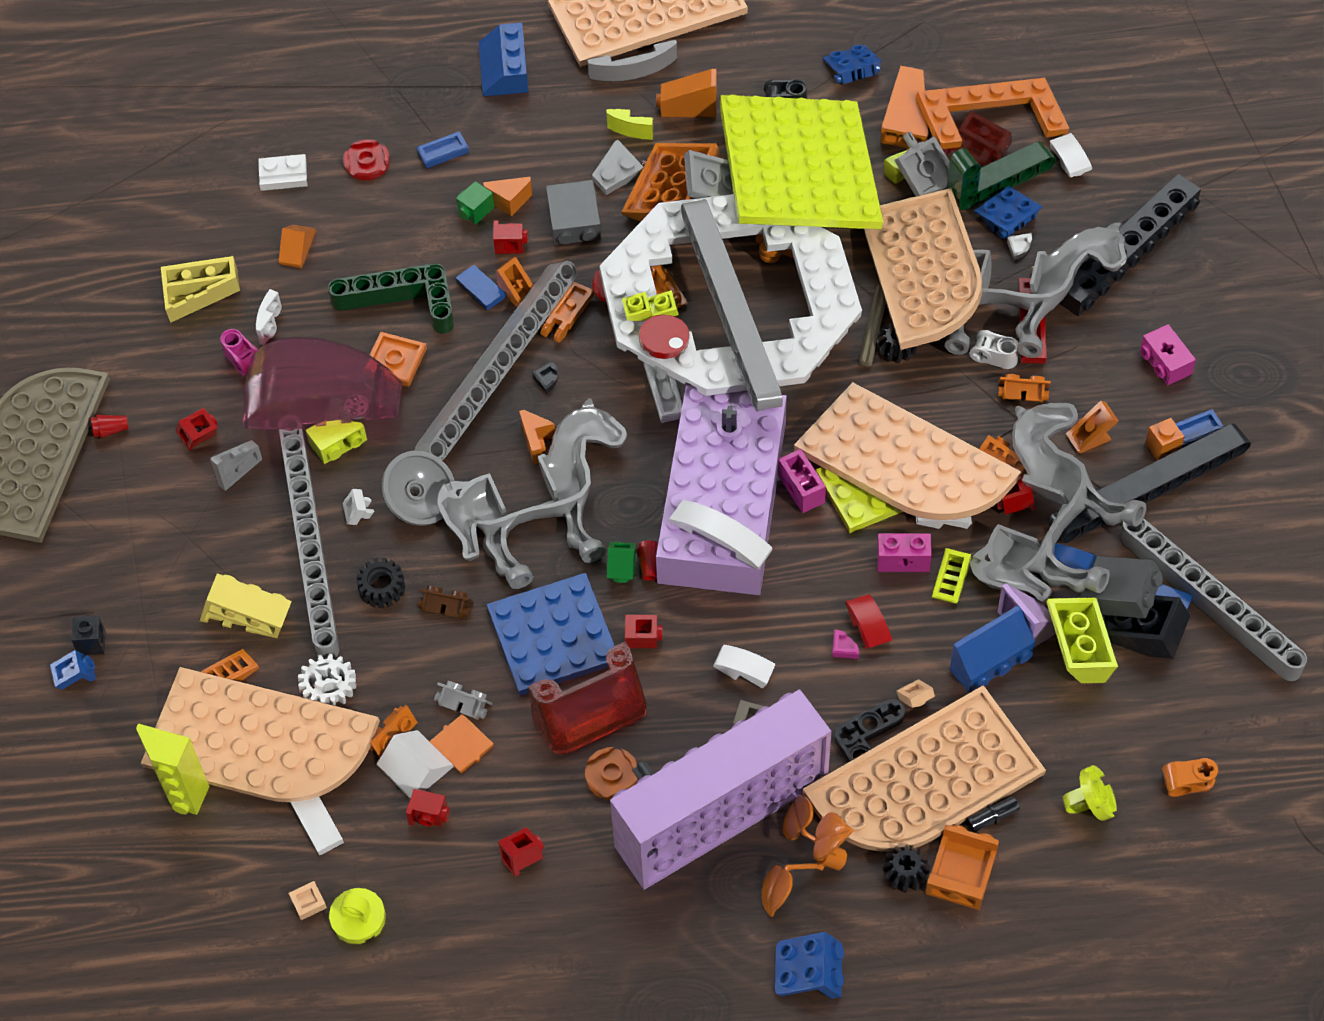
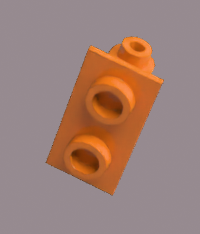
(664, 283)
(1033, 387)
(398, 722)

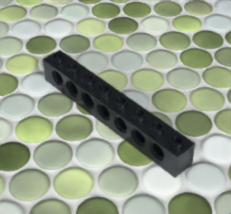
(1140, 237)

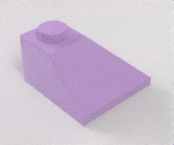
(1035, 612)

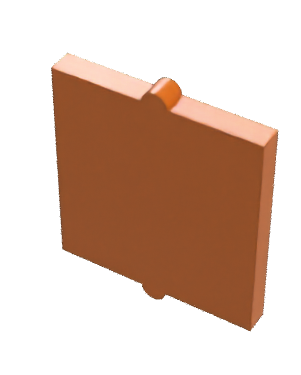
(462, 743)

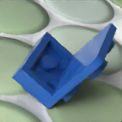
(809, 965)

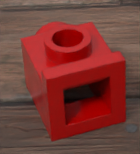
(509, 238)
(199, 420)
(1017, 498)
(642, 631)
(427, 809)
(520, 850)

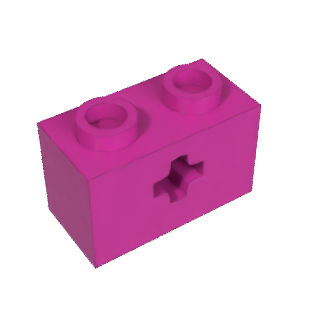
(1167, 355)
(801, 480)
(904, 552)

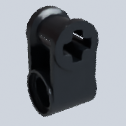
(786, 88)

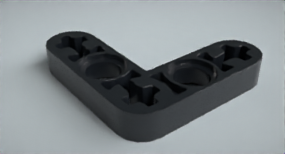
(858, 742)

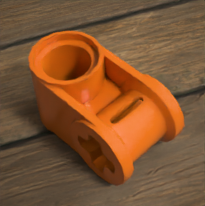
(1189, 777)

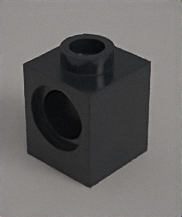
(88, 635)

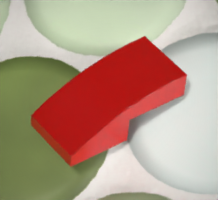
(869, 620)

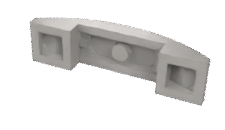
(633, 67)

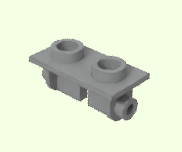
(472, 703)

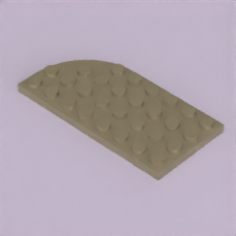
(39, 443)

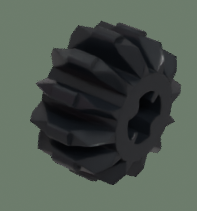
(889, 345)
(895, 868)

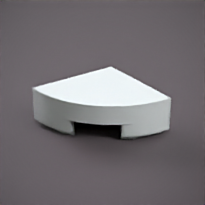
(1019, 245)

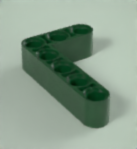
(976, 184)
(397, 286)

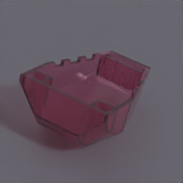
(315, 383)

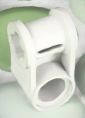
(996, 350)

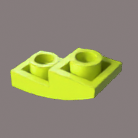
(636, 127)
(640, 307)

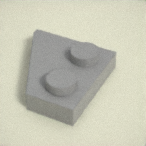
(616, 169)
(235, 463)

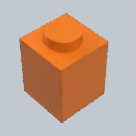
(1164, 439)

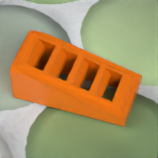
(224, 665)

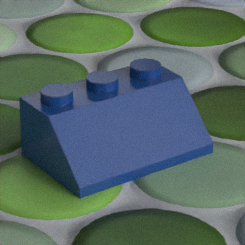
(503, 61)
(992, 650)

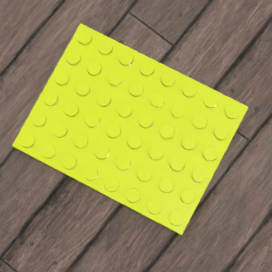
(799, 162)

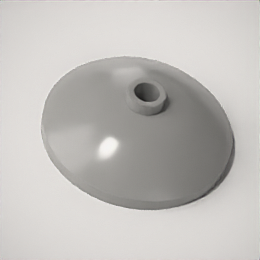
(421, 473)

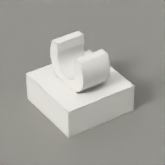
(355, 507)

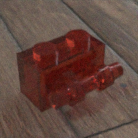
(985, 137)

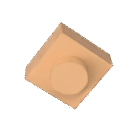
(915, 693)
(307, 900)

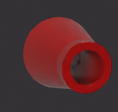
(108, 425)
(646, 556)

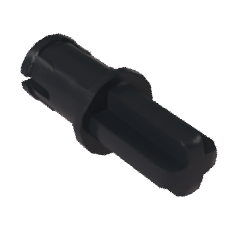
(992, 814)

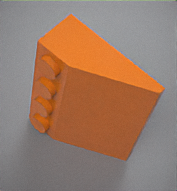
(665, 179)

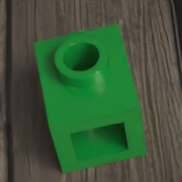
(474, 203)
(621, 561)

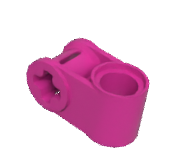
(240, 353)

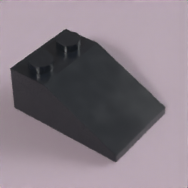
(1156, 634)

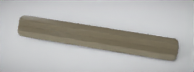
(873, 328)

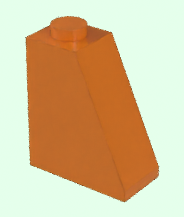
(689, 96)

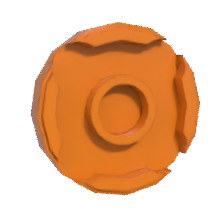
(610, 772)

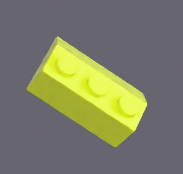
(1083, 638)

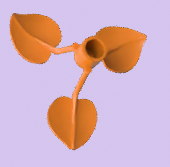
(829, 836)

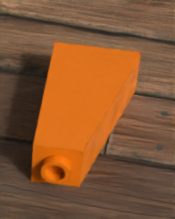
(903, 110)

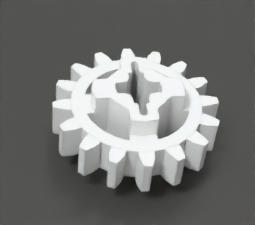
(326, 680)

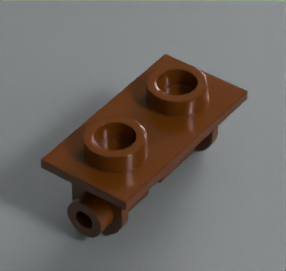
(455, 604)

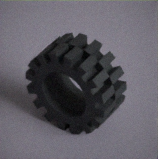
(377, 570)

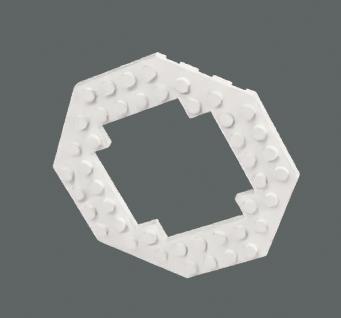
(714, 371)

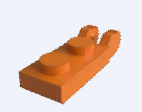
(567, 310)

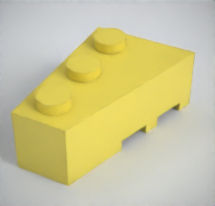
(197, 285)
(245, 606)

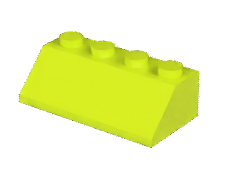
(176, 768)

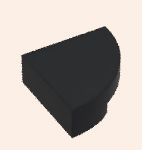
(546, 376)

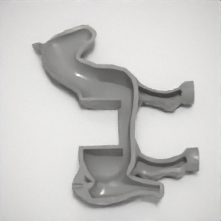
(1049, 283)
(1059, 479)
(568, 484)

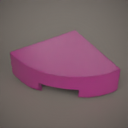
(844, 646)

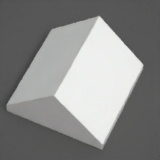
(413, 762)

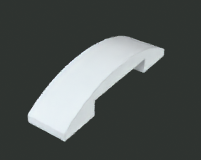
(723, 530)

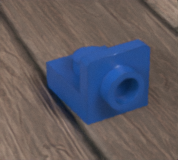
(71, 669)

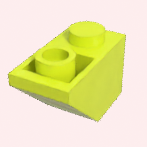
(335, 438)

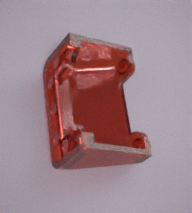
(592, 707)

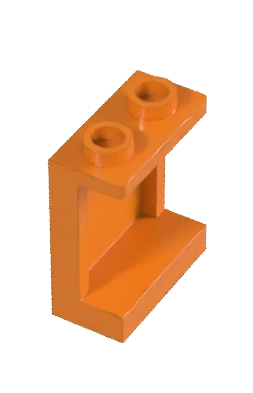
(962, 866)

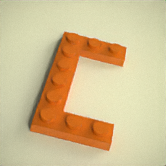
(940, 102)

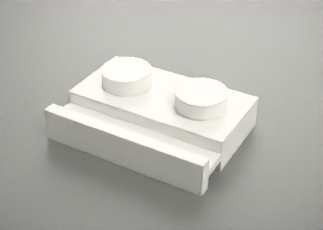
(283, 172)

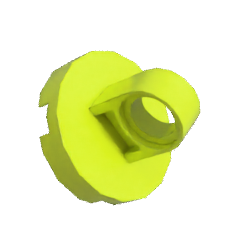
(1091, 795)
(357, 915)

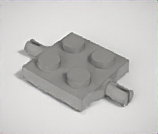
(924, 165)

